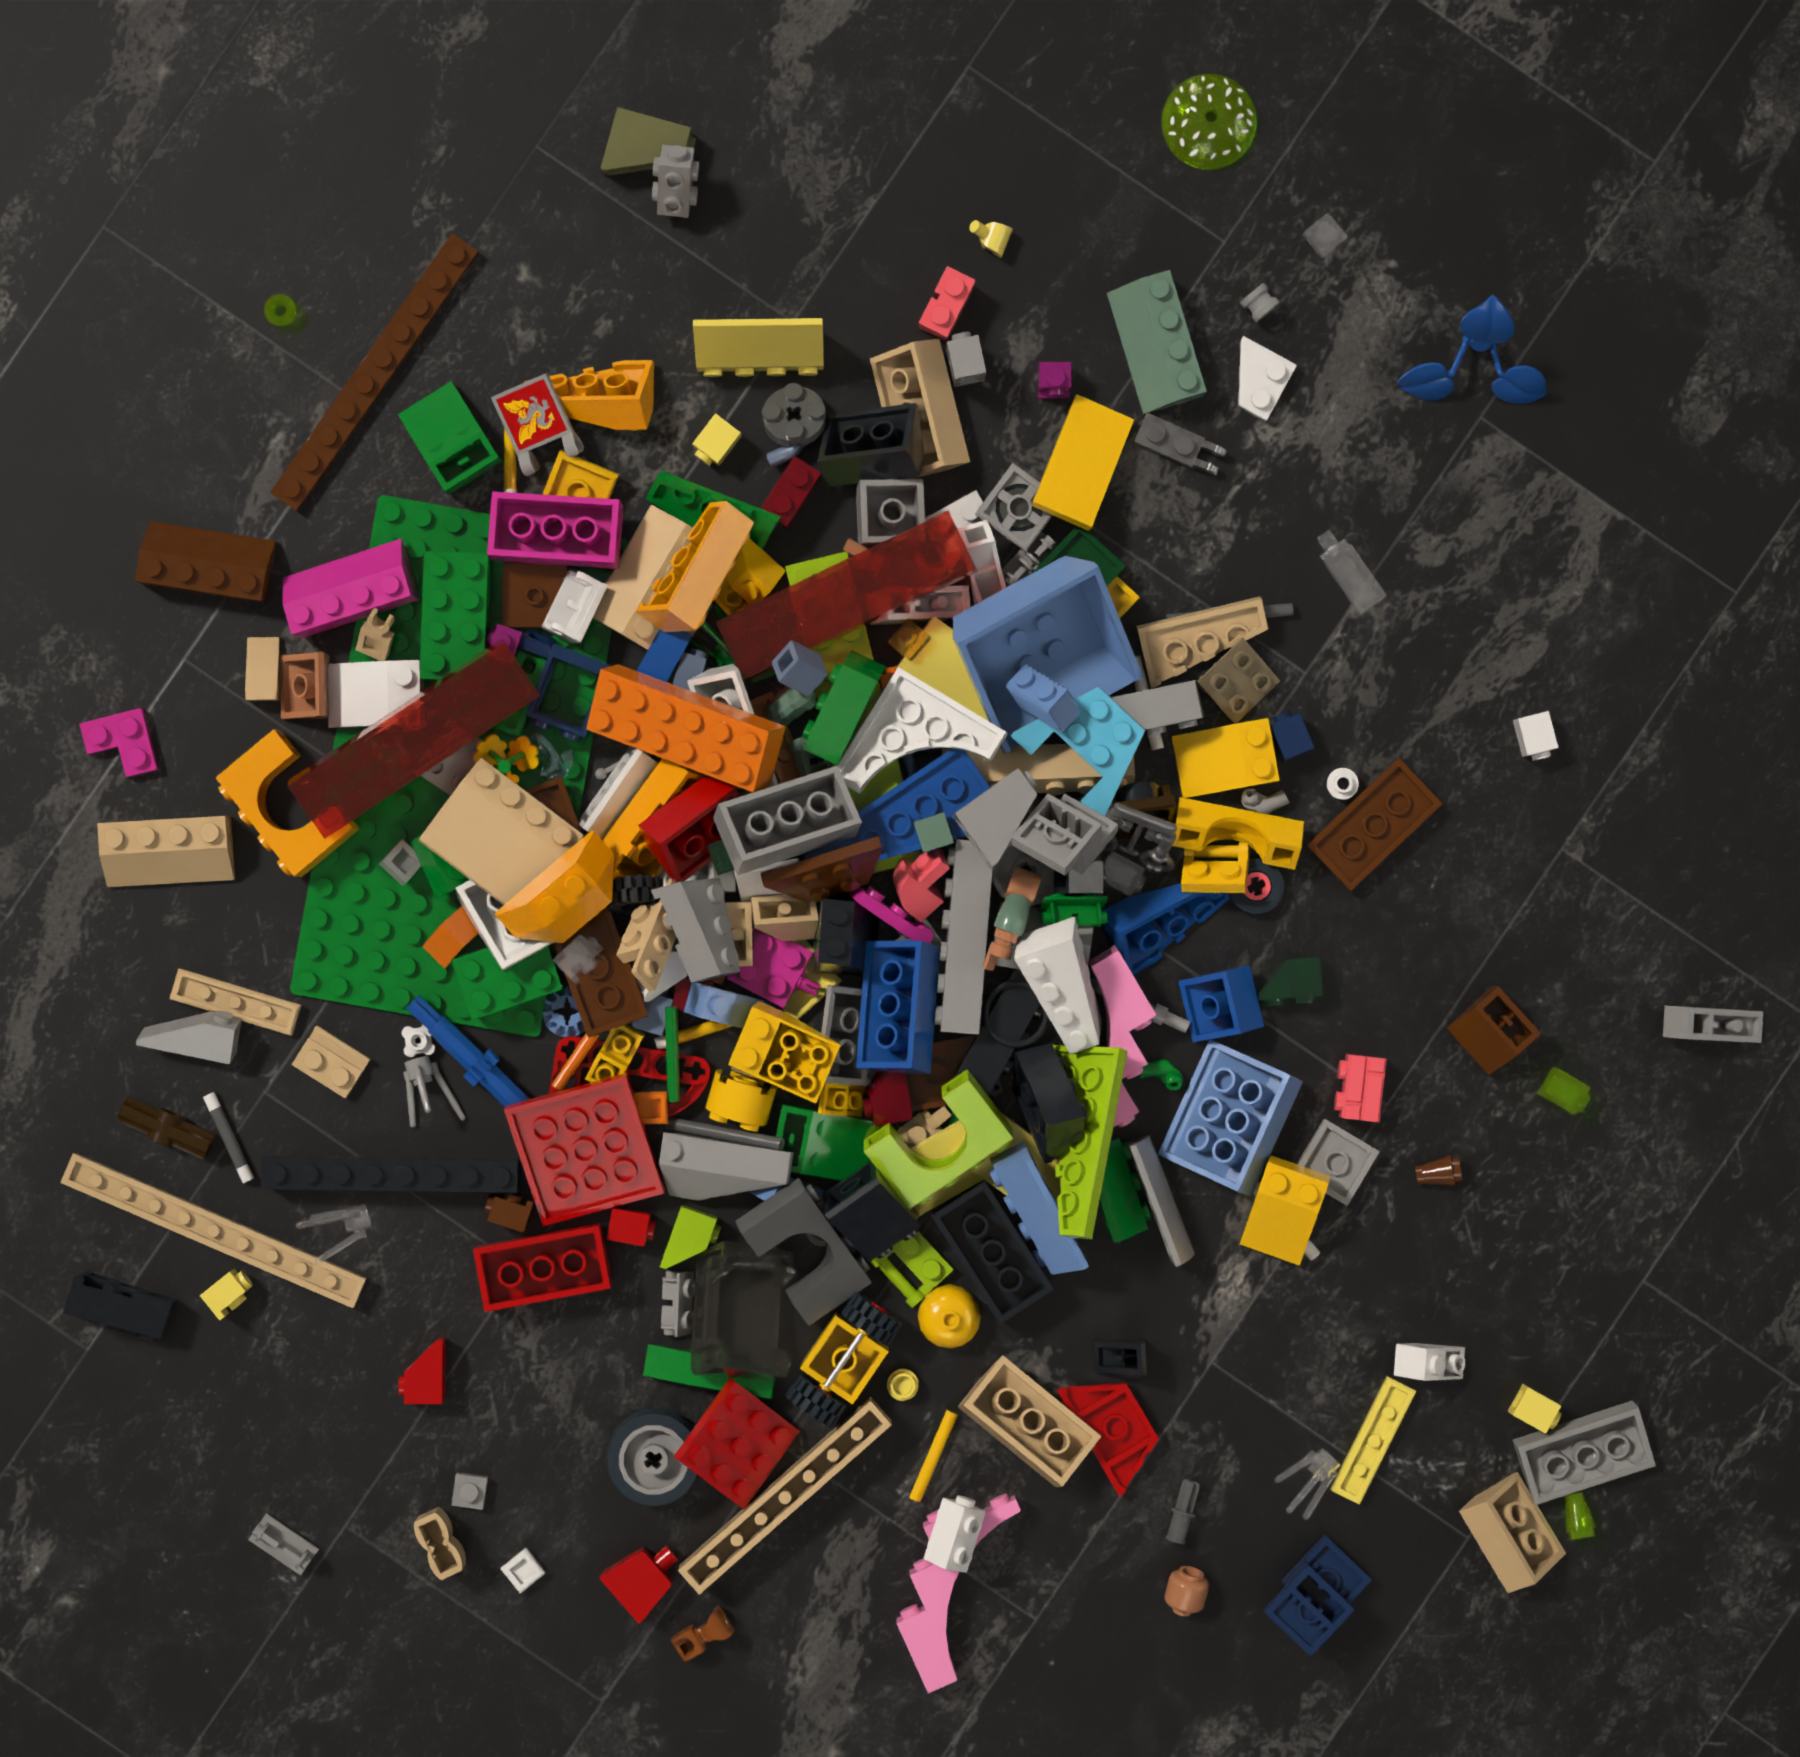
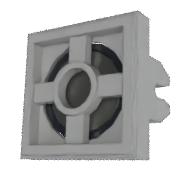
(1012, 512)

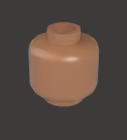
(1186, 1590)

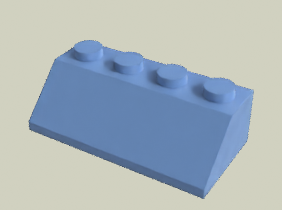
(1037, 1208)

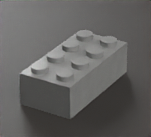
(787, 820)

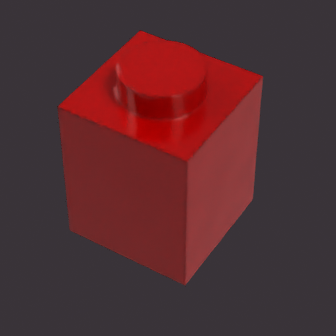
(630, 1226)

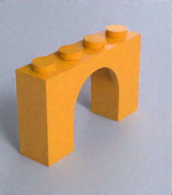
(247, 785)

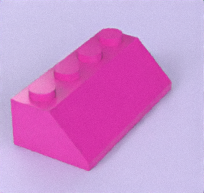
(348, 589)

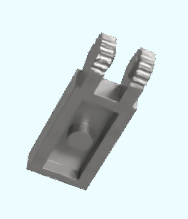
(1176, 443)

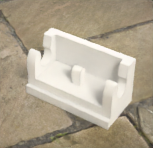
(574, 606)

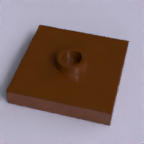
(529, 593)

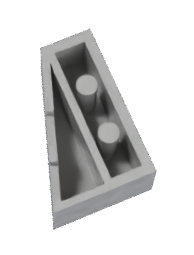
(702, 927)

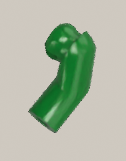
(1165, 1072)

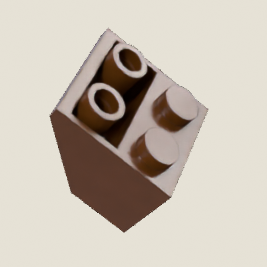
(1493, 1030)

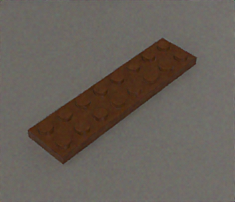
(609, 992)

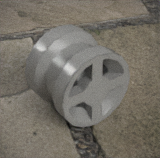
(1259, 302)

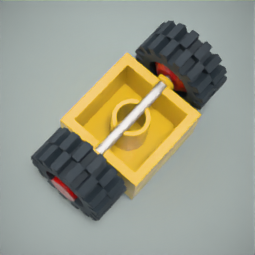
(844, 1359)

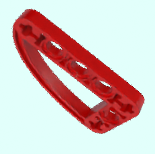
(647, 1069)

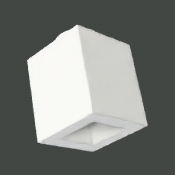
(1536, 735)

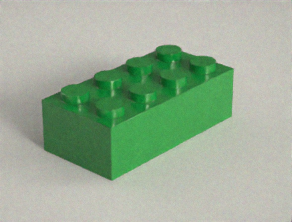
(453, 610)

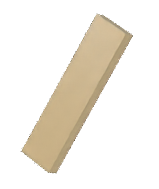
(241, 1002)

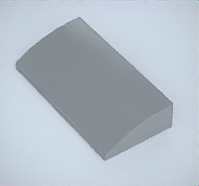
(1161, 1200)
(1584, 1452)

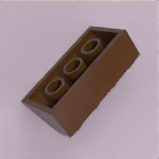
(206, 562)

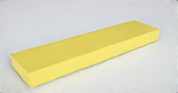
(1373, 1440)

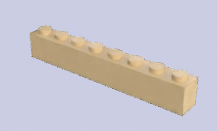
(784, 1495)

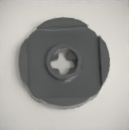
(794, 399)

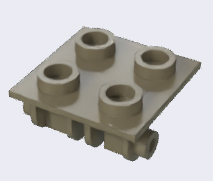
(1238, 681)

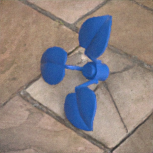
(1482, 329)

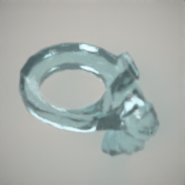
(552, 764)

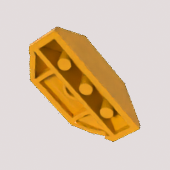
(563, 894)

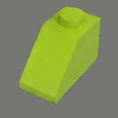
(690, 1235)

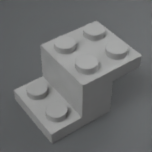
(1064, 834)

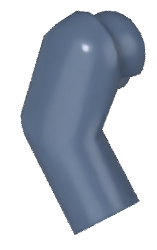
(784, 454)

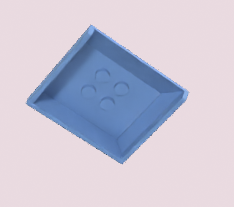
(1056, 624)

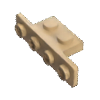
(648, 943)

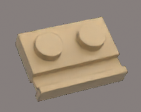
(331, 1061)

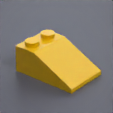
(1225, 758)
(1285, 1210)

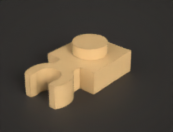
(375, 637)

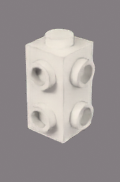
(955, 1534)

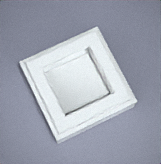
(523, 1570)

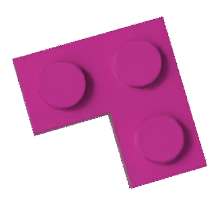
(126, 732)

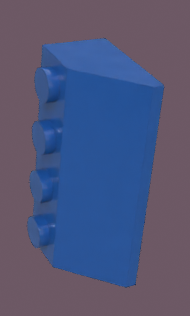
(898, 1006)

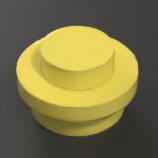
(902, 1384)

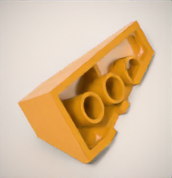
(610, 397)

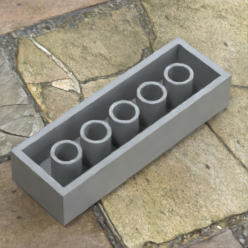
(965, 940)

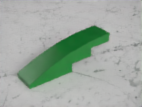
(675, 1366)

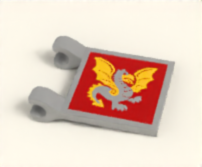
(533, 418)

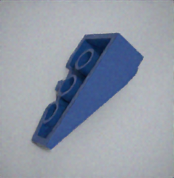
(1153, 920)

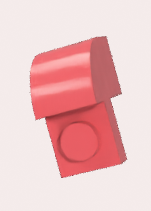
(917, 884)

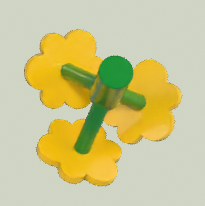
(520, 754)

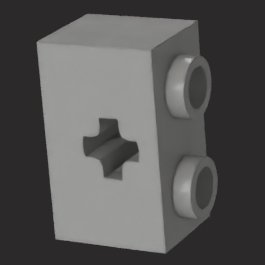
(965, 359)

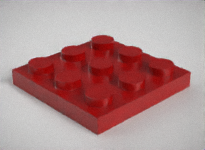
(736, 1443)

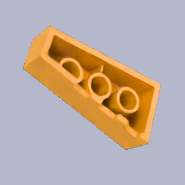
(698, 570)
(625, 838)

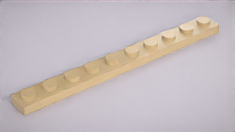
(213, 1230)

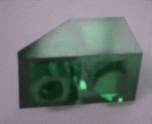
(1293, 979)

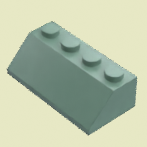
(1156, 342)

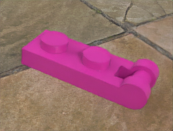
(893, 915)

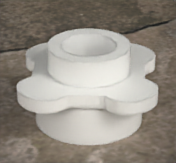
(413, 1048)

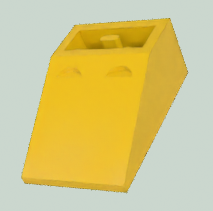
(784, 1052)

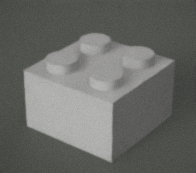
(888, 508)

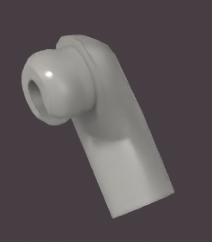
(1260, 803)

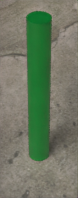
(672, 1054)

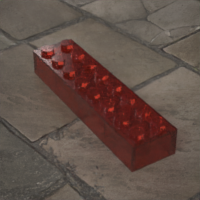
(848, 594)
(413, 738)

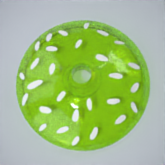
(1204, 142)

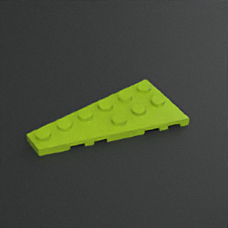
(1082, 1166)

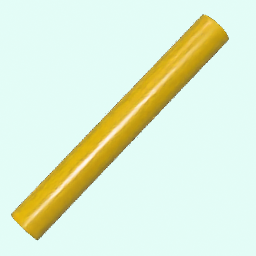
(933, 1456)

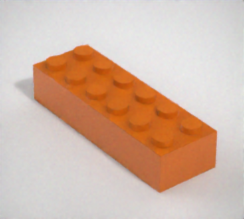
(685, 728)

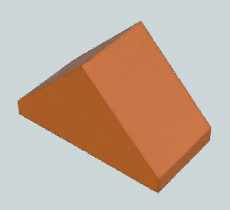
(451, 938)

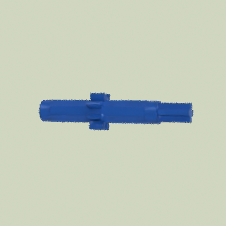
(479, 1065)

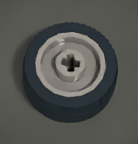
(633, 1469)

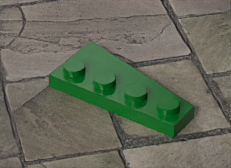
(689, 500)

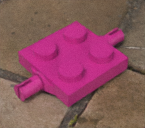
(775, 970)

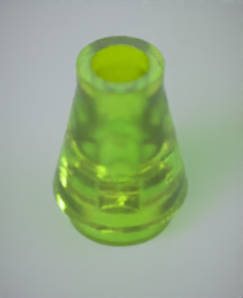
(1578, 1517)

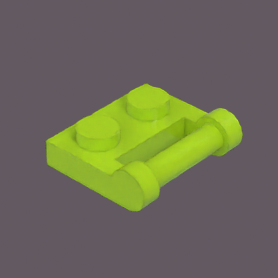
(922, 1261)

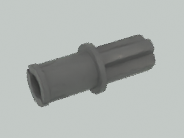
(1183, 1511)

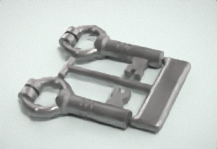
(1160, 853)

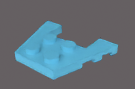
(1100, 735)

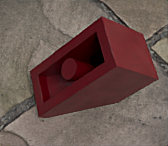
(887, 1099)

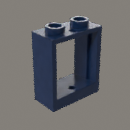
(573, 658)

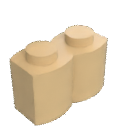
(444, 1550)

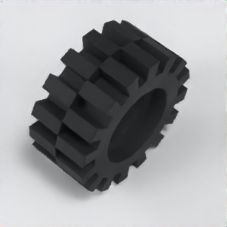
(632, 892)

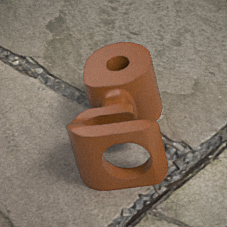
(692, 1640)

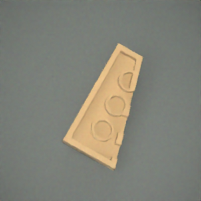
(1188, 639)

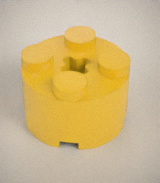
(740, 1100)

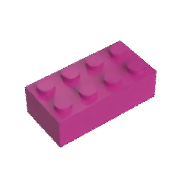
(555, 530)

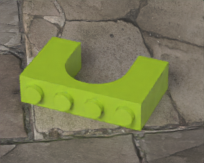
(919, 1177)

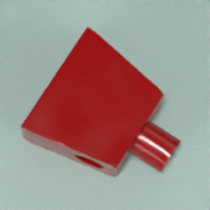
(640, 1580)

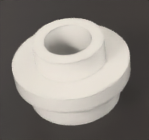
(1333, 788)

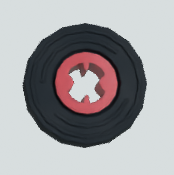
(1270, 894)

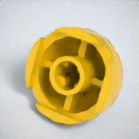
(949, 1316)

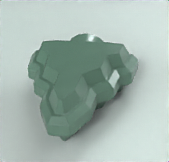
(789, 705)

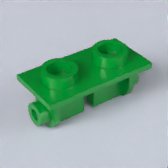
(1086, 908)

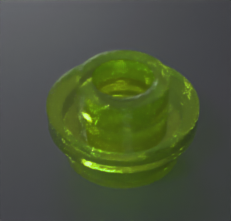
(273, 302)

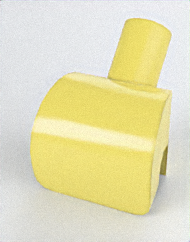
(992, 236)

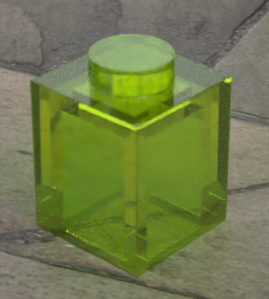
(1564, 1091)

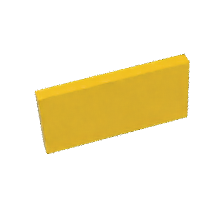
(1082, 462)

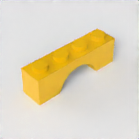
(1272, 837)

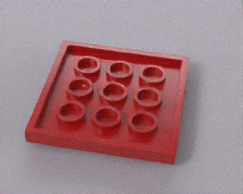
(584, 1149)

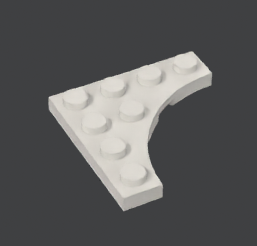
(914, 719)

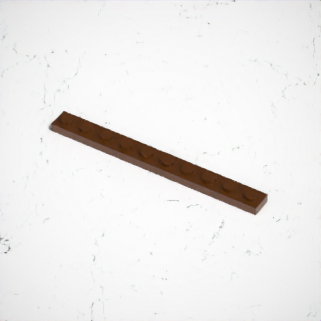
(374, 372)

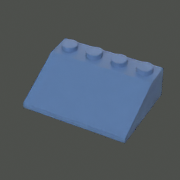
(1230, 1118)

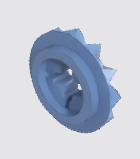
(556, 1022)

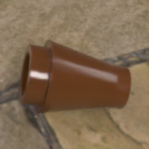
(1440, 1172)

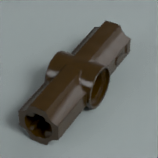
(166, 1127)

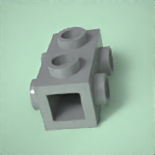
(675, 176)

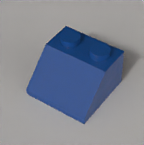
(1221, 1003)

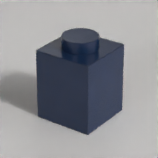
(1290, 735)

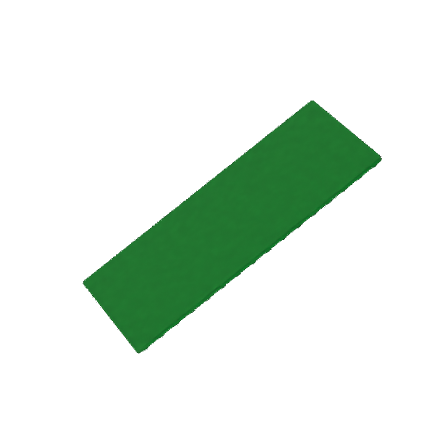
(358, 922)

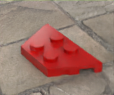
(1120, 1422)

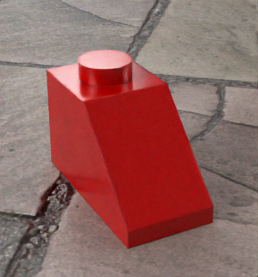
(426, 1378)

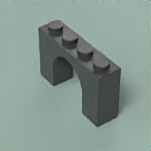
(796, 1212)

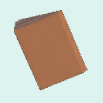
(304, 685)

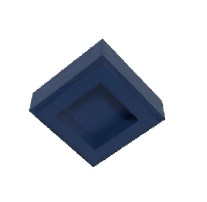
(536, 643)

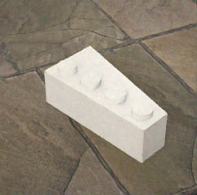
(1061, 981)

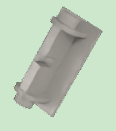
(680, 1288)
(283, 1544)

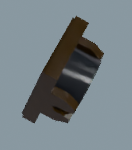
(1148, 799)

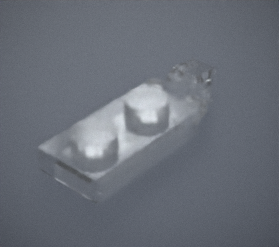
(1350, 572)

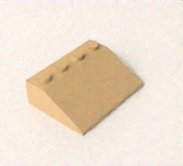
(497, 833)

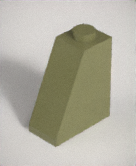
(638, 139)

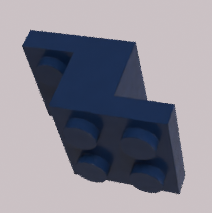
(1317, 1595)

